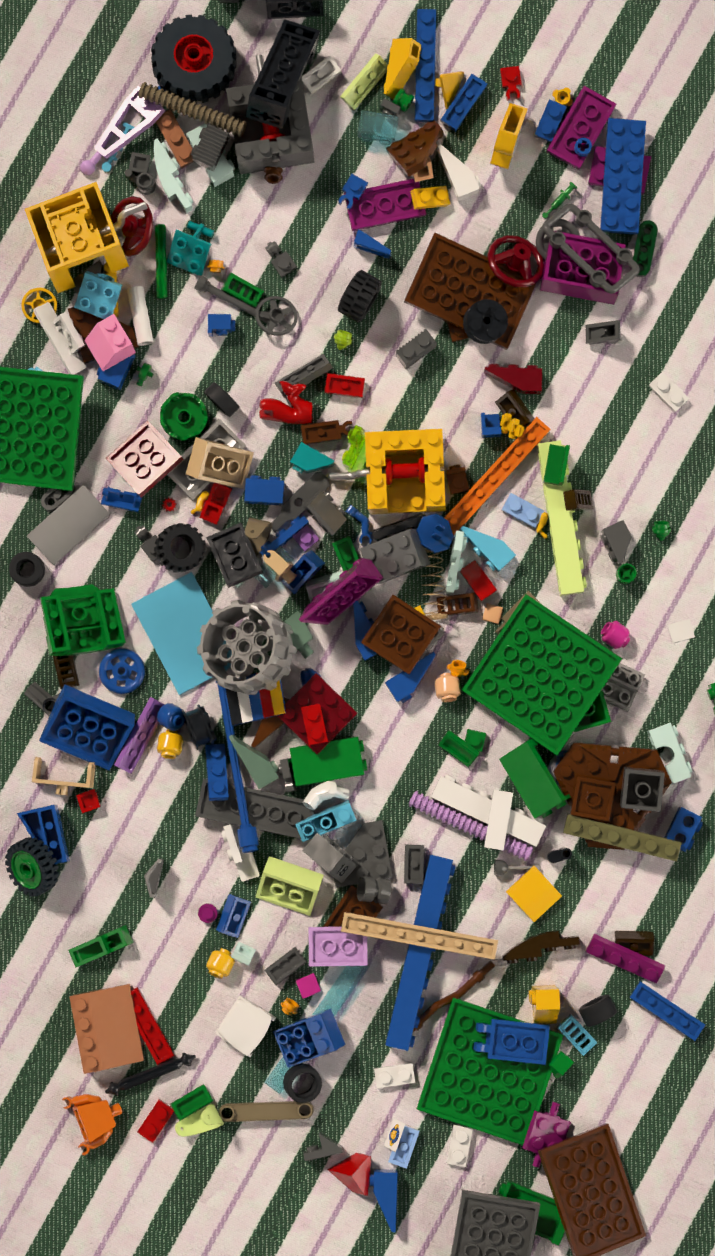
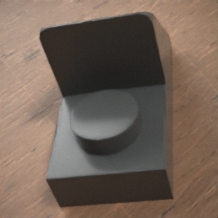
(603, 332)
(328, 1148)

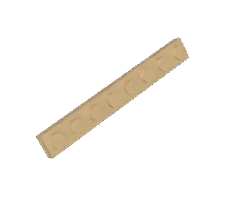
(419, 935)

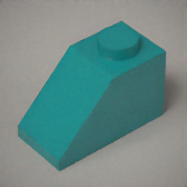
(310, 460)

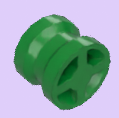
(403, 100)

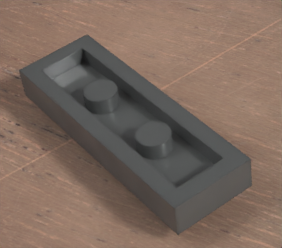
(306, 373)

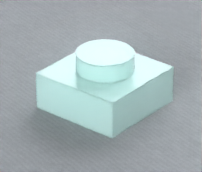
(243, 953)

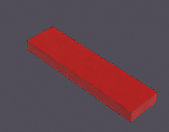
(150, 1029)

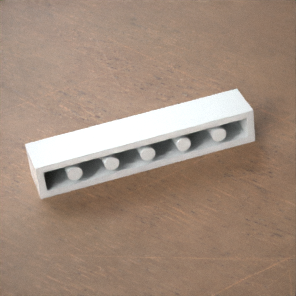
(479, 805)

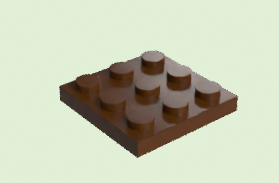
(400, 634)

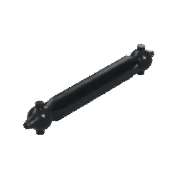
(150, 1074)

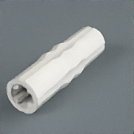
(140, 315)

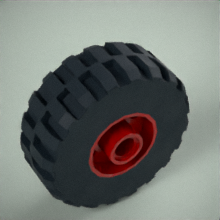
(194, 58)

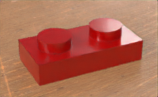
(344, 385)
(314, 724)
(155, 1120)

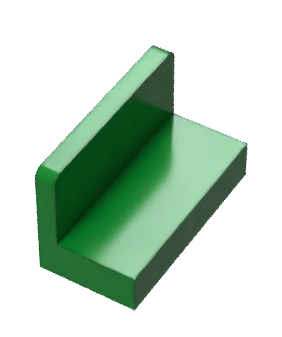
(556, 464)

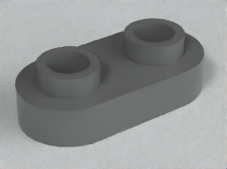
(57, 495)

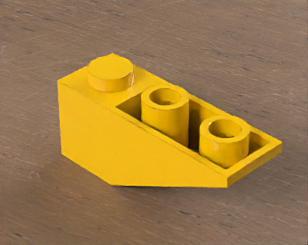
(402, 62)

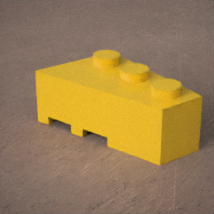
(545, 1003)

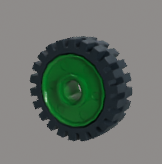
(32, 866)

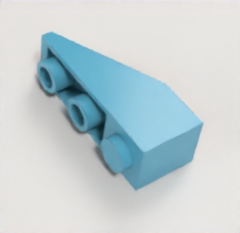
(492, 549)
(326, 820)

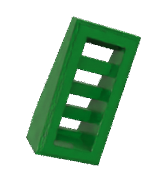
(232, 277)

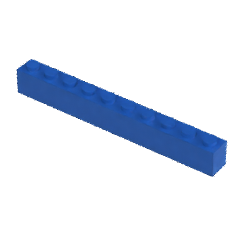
(418, 959)

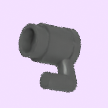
(144, 182)

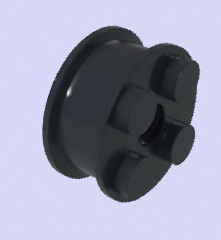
(493, 314)
(199, 726)

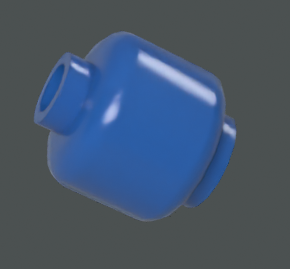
(171, 717)

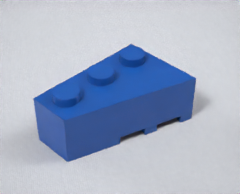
(46, 826)

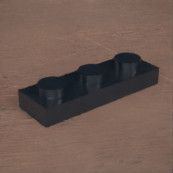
(396, 527)

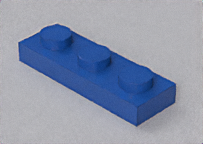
(463, 102)
(284, 535)
(216, 772)

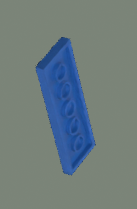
(623, 176)

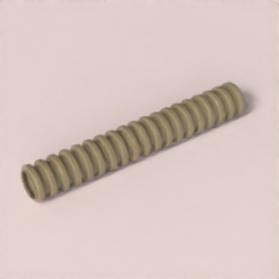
(192, 109)

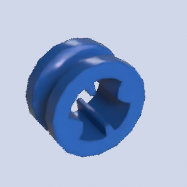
(578, 143)

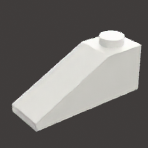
(458, 174)

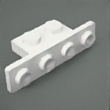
(62, 336)
(244, 861)

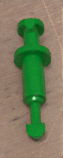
(560, 199)

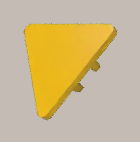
(450, 84)

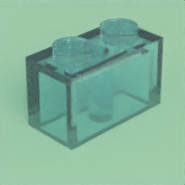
(377, 127)

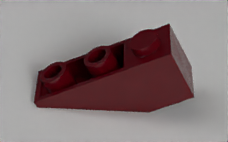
(522, 380)

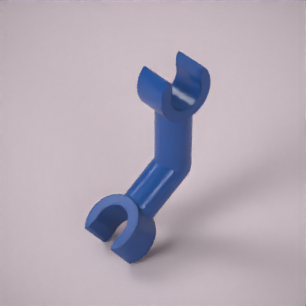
(363, 519)

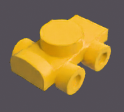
(511, 425)

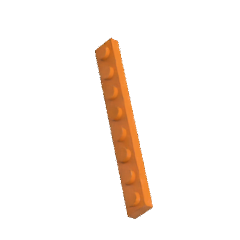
(496, 474)

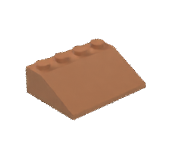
(106, 1028)

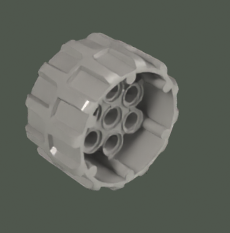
(221, 628)

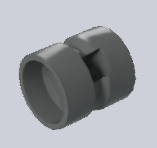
(370, 890)

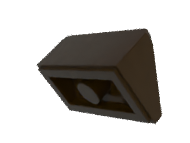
(512, 404)
(637, 941)

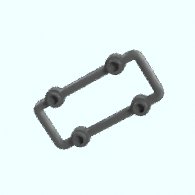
(597, 277)

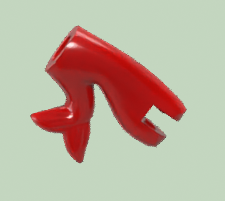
(278, 411)

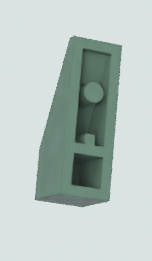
(257, 764)

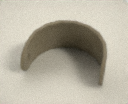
(258, 533)

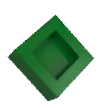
(475, 739)

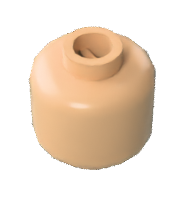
(447, 687)

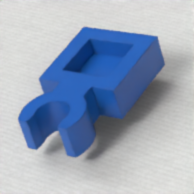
(354, 189)

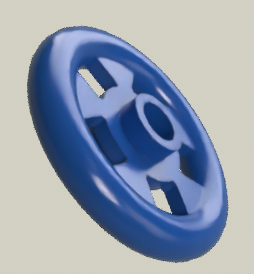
(137, 666)

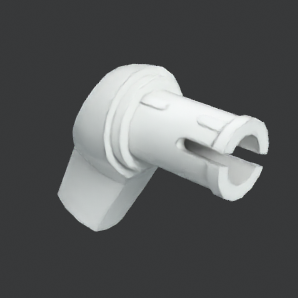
(324, 792)

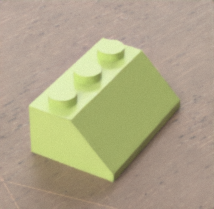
(289, 885)

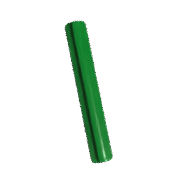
(161, 266)

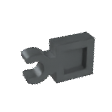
(286, 769)

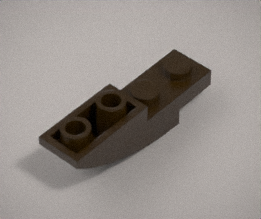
(531, 947)

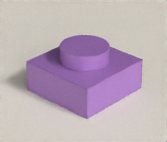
(305, 538)

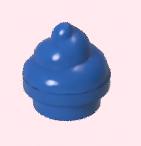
(306, 674)

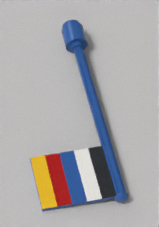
(237, 710)

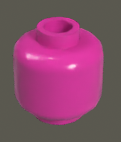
(615, 635)

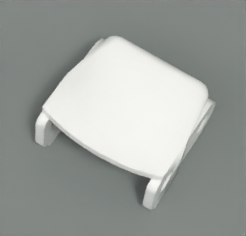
(245, 1025)

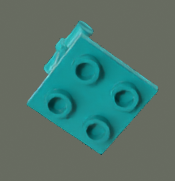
(189, 251)

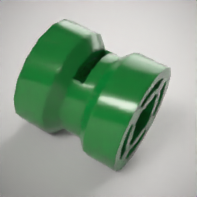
(628, 571)

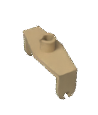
(280, 566)
(62, 787)

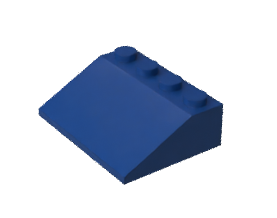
(87, 727)

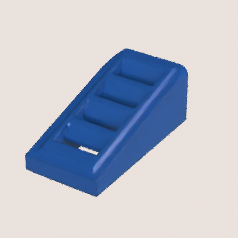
(368, 244)

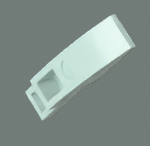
(167, 171)

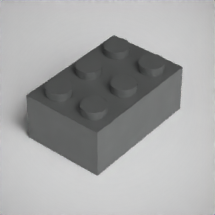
(397, 555)

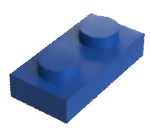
(550, 120)

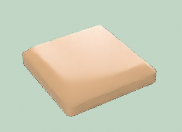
(492, 613)

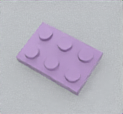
(336, 948)

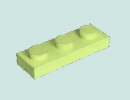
(364, 82)

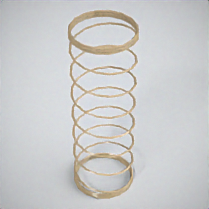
(435, 616)

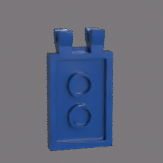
(514, 1041)

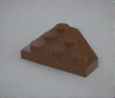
(413, 150)
(84, 324)

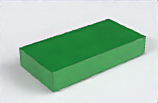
(458, 748)
(191, 1102)

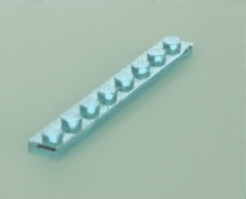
(333, 999)

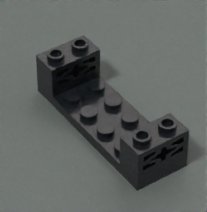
(281, 73)

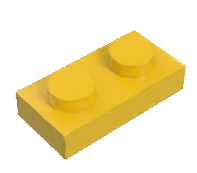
(430, 197)

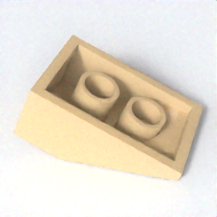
(219, 463)

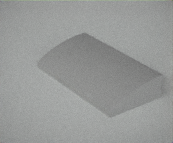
(216, 432)
(68, 525)

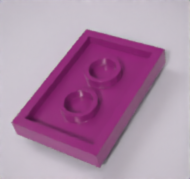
(597, 168)

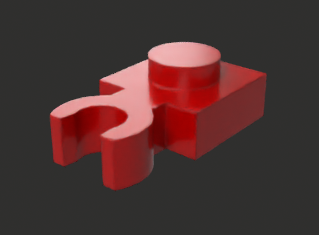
(511, 79)

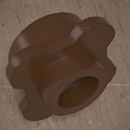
(273, 174)

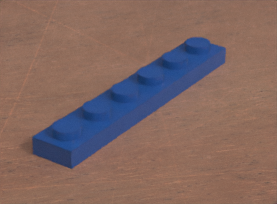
(426, 67)

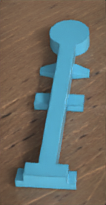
(106, 167)

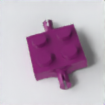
(544, 1131)

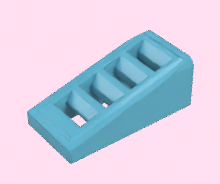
(565, 1023)

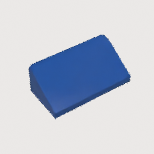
(233, 916)

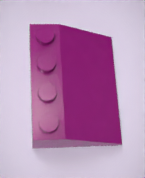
(566, 278)
(342, 593)

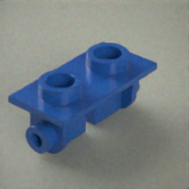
(122, 500)

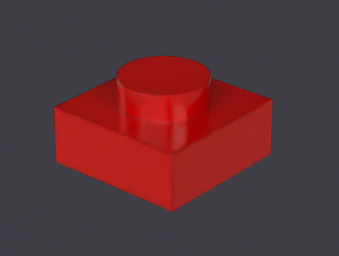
(88, 801)

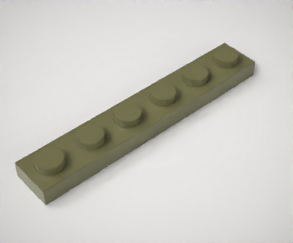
(622, 837)

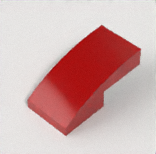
(216, 503)
(478, 580)

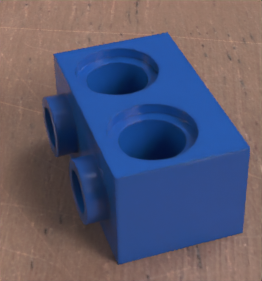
(677, 826)

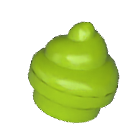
(342, 339)

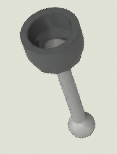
(501, 867)

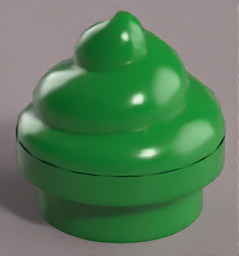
(661, 529)

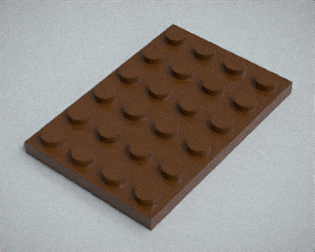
(456, 278)
(592, 1192)

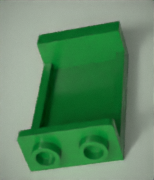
(336, 761)
(533, 780)
(549, 1221)

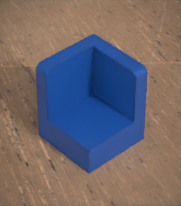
(490, 425)

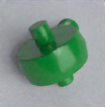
(144, 372)

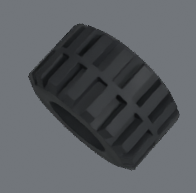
(359, 296)
(195, 543)

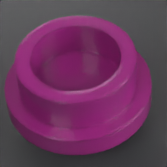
(207, 913)

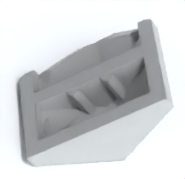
(152, 877)

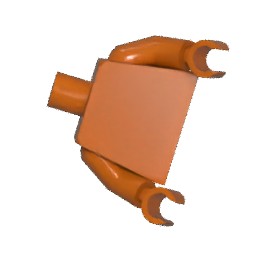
(94, 1119)

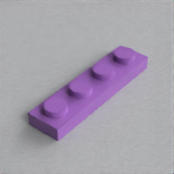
(139, 736)

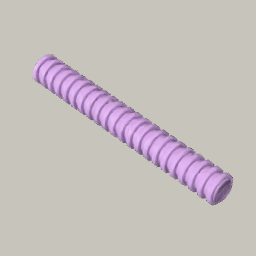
(466, 823)

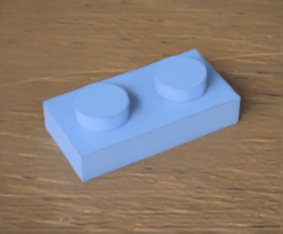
(522, 510)
(405, 1147)

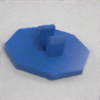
(435, 533)

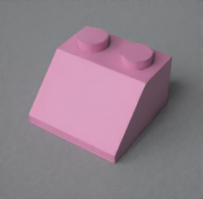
(109, 343)

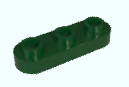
(647, 241)

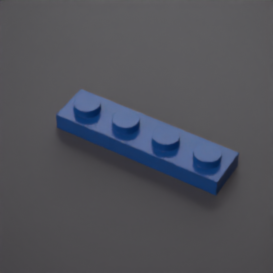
(667, 1010)

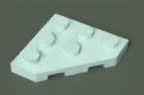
(456, 562)

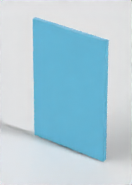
(173, 624)

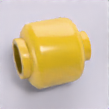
(169, 744)
(220, 963)

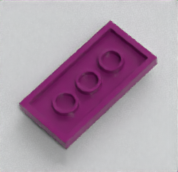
(583, 120)
(384, 205)

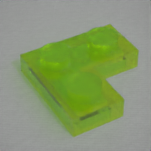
(356, 440)

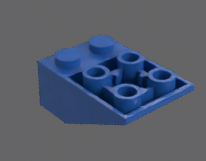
(309, 1038)

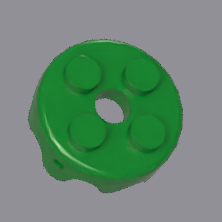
(174, 407)

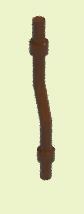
(477, 976)

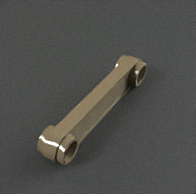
(265, 1111)

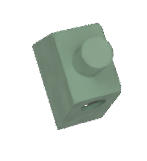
(301, 635)

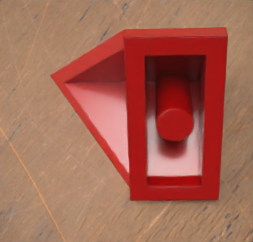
(354, 1172)

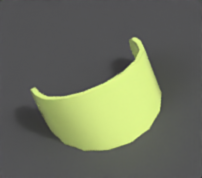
(199, 1122)

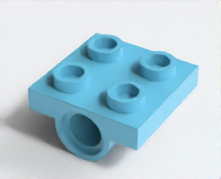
(98, 294)

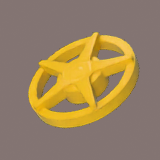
(37, 302)

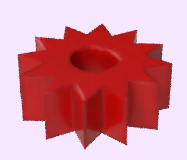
(169, 501)

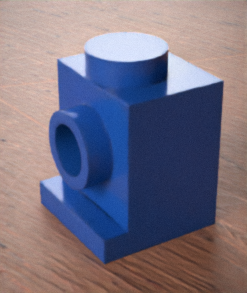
(220, 324)

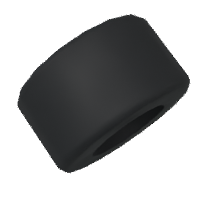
(18, 560)
(598, 1010)

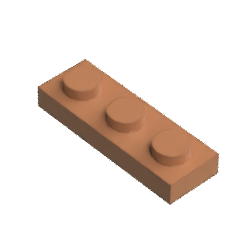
(175, 138)

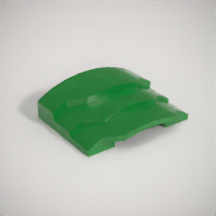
(81, 620)

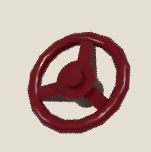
(134, 227)
(516, 260)

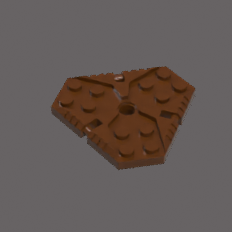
(594, 762)

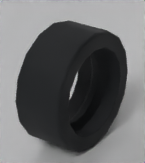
(221, 399)
(309, 1095)

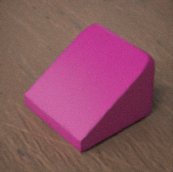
(308, 985)

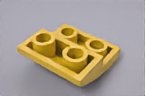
(533, 893)

